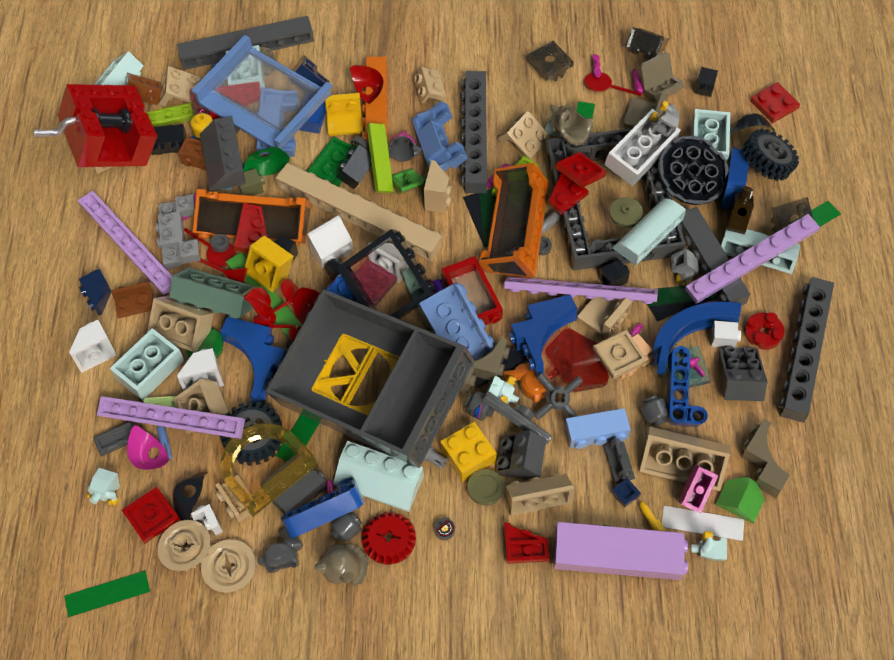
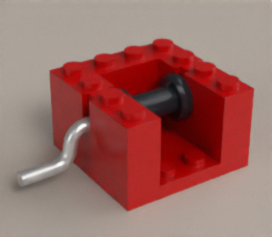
(104, 125)

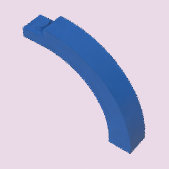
(690, 321)

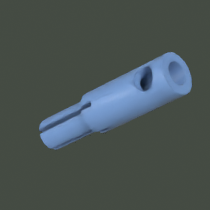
(163, 438)

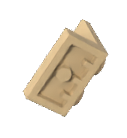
(177, 84)
(525, 134)
(605, 315)

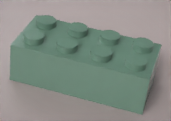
(211, 292)

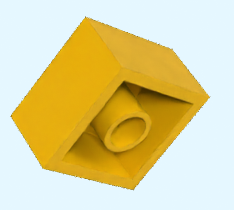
(268, 263)
(468, 451)

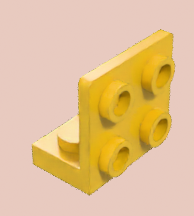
(344, 114)

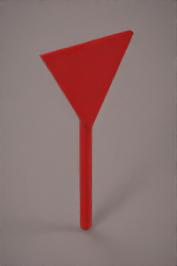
(234, 274)

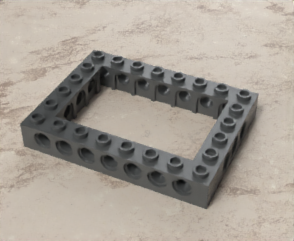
(602, 252)

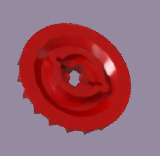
(395, 550)

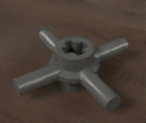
(552, 390)

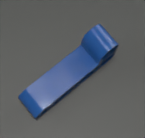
(737, 176)
(682, 387)
(324, 509)

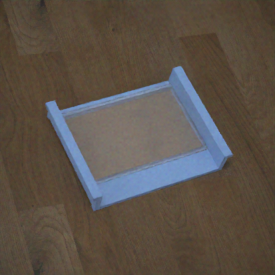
(260, 94)

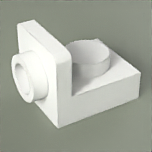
(206, 514)

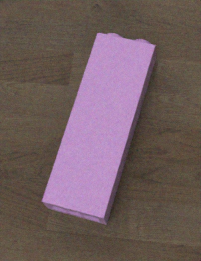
(620, 551)

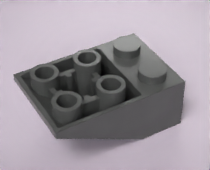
(742, 374)

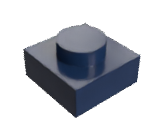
(626, 492)

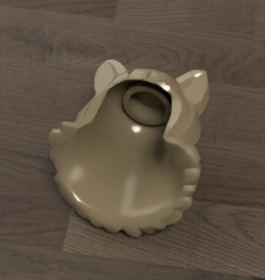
(571, 124)
(343, 564)

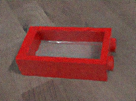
(478, 288)

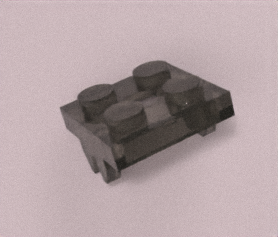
(546, 68)
(784, 212)

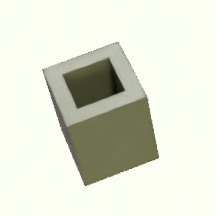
(253, 183)

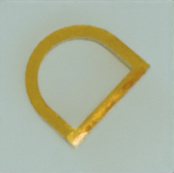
(279, 483)

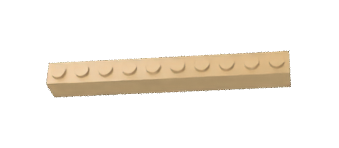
(357, 210)

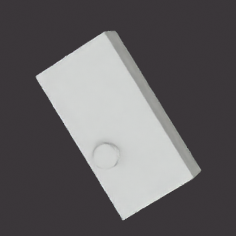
(638, 150)

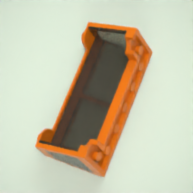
(221, 214)
(516, 221)

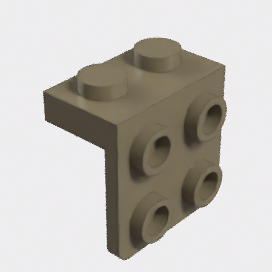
(658, 77)
(640, 108)

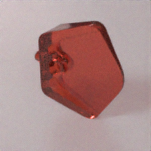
(574, 356)

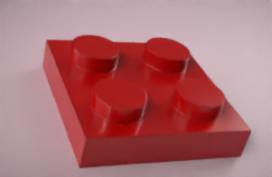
(775, 102)
(581, 169)
(150, 515)

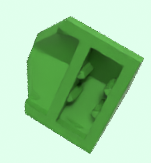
(407, 180)
(741, 498)

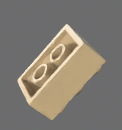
(180, 322)
(539, 494)

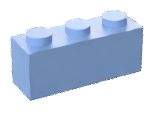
(597, 428)

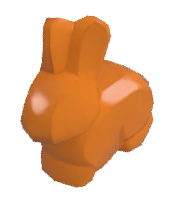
(529, 383)

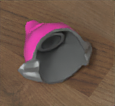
(403, 147)

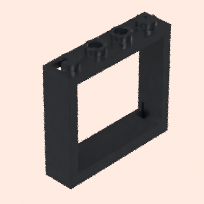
(408, 255)

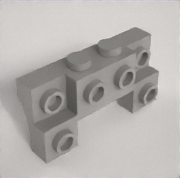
(171, 231)

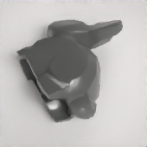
(281, 554)

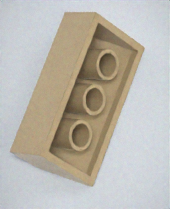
(675, 454)

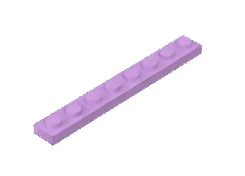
(127, 242)
(752, 258)
(589, 290)
(171, 417)

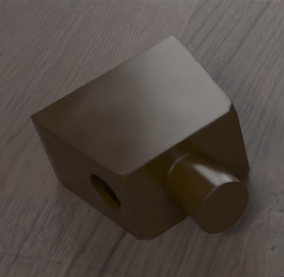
(740, 210)

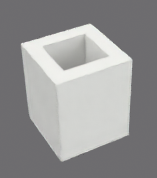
(725, 334)

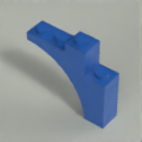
(541, 323)
(256, 344)

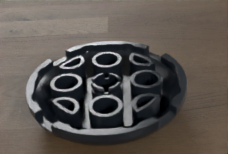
(703, 160)

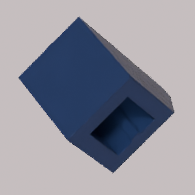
(96, 289)

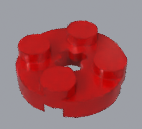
(771, 323)

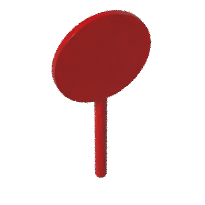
(604, 83)
(215, 257)

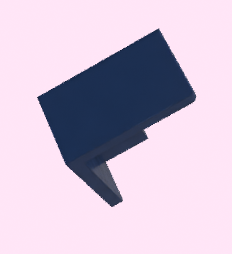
(308, 70)

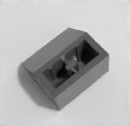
(521, 455)

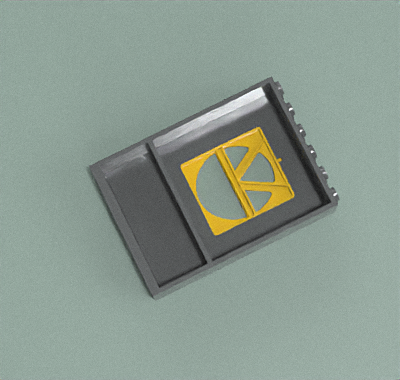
(415, 398)

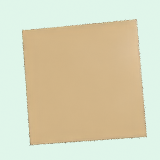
(619, 354)

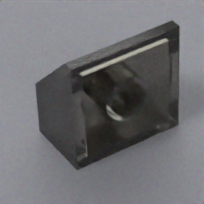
(646, 42)

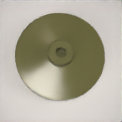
(626, 212)
(485, 487)

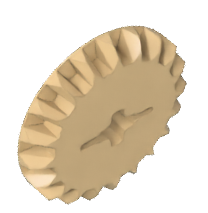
(175, 536)
(241, 574)

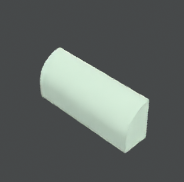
(650, 231)
(737, 243)

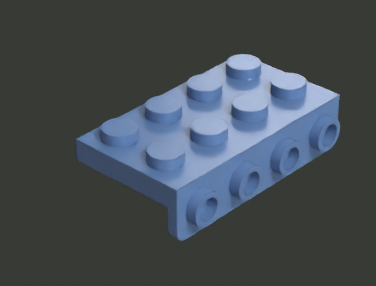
(455, 319)

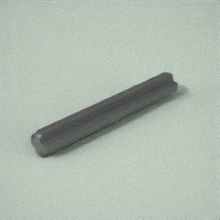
(514, 416)

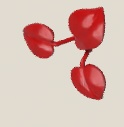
(261, 303)

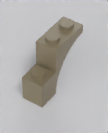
(488, 366)
(770, 475)

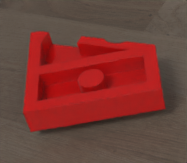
(566, 194)
(524, 546)

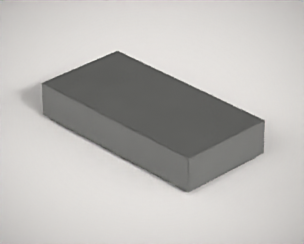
(113, 439)

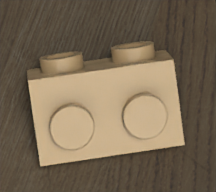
(429, 85)
(234, 507)

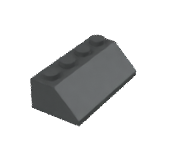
(222, 154)

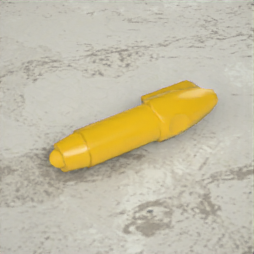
(653, 522)

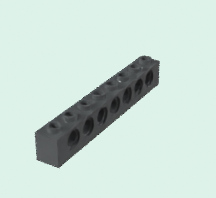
(475, 132)
(791, 407)

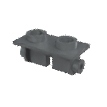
(619, 461)

